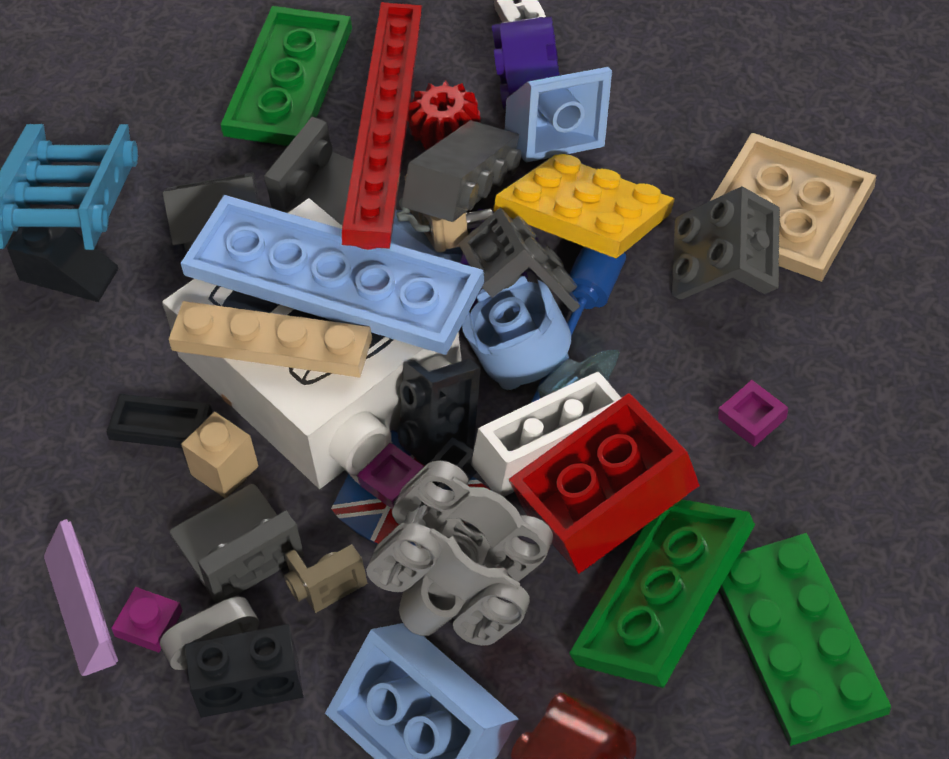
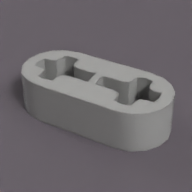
(220, 620)

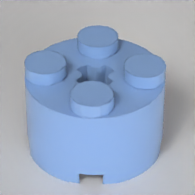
(518, 333)

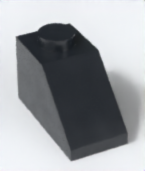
(59, 262)

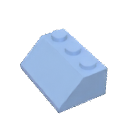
(416, 702)

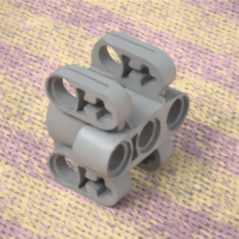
(460, 556)

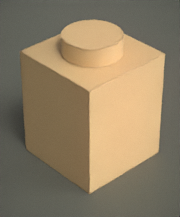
(220, 454)

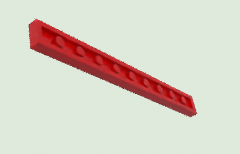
(382, 129)

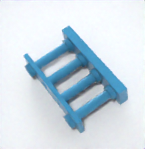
(31, 165)

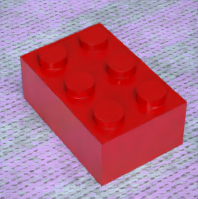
(605, 481)

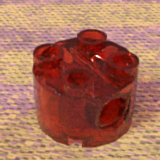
(575, 732)

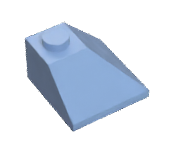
(560, 114)

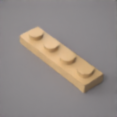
(271, 338)

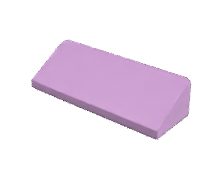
(78, 601)

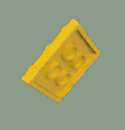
(585, 204)

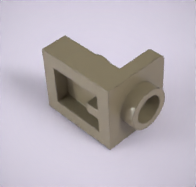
(326, 581)

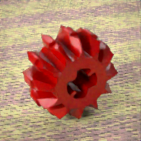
(441, 112)

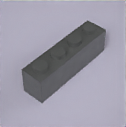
(460, 170)

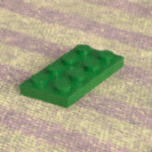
(286, 75)
(662, 592)
(801, 641)

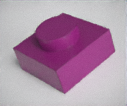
(752, 413)
(388, 474)
(146, 618)

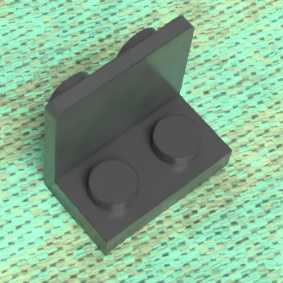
(310, 171)
(727, 240)
(507, 249)
(237, 542)

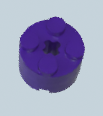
(524, 53)

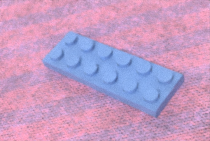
(309, 270)

